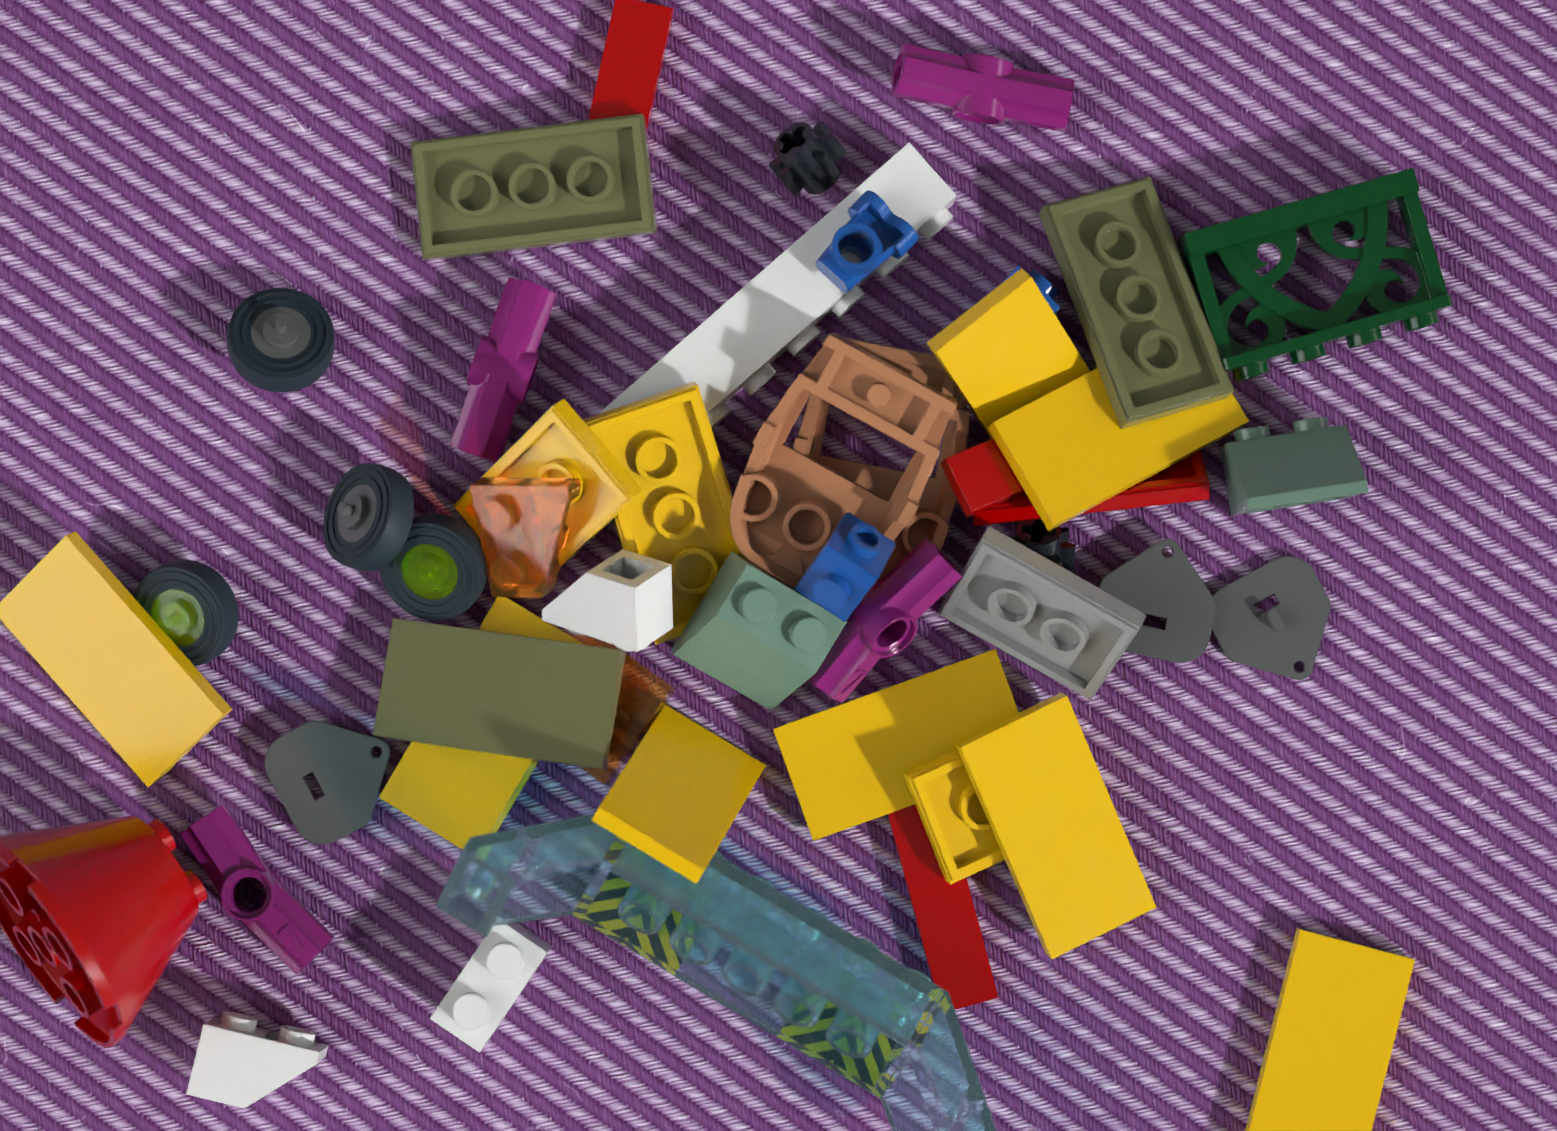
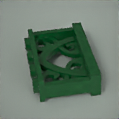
(1367, 212)

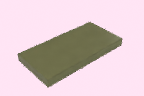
(533, 187)
(1135, 302)
(499, 693)

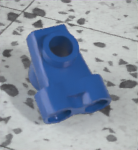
(872, 235)

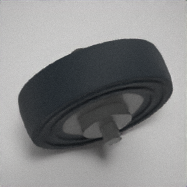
(280, 340)
(368, 517)

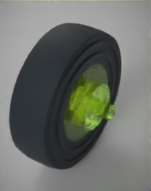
(437, 568)
(191, 607)

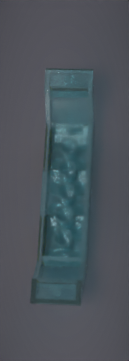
(746, 951)

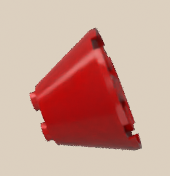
(97, 914)

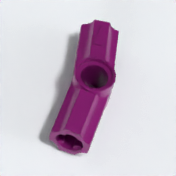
(982, 88)
(503, 369)
(885, 619)
(282, 919)

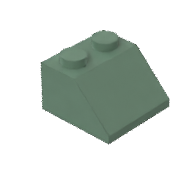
(1291, 468)
(757, 633)

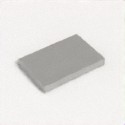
(1041, 613)

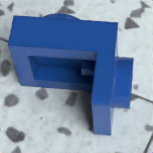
(846, 566)

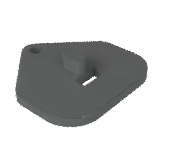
(1165, 590)
(1280, 634)
(343, 770)

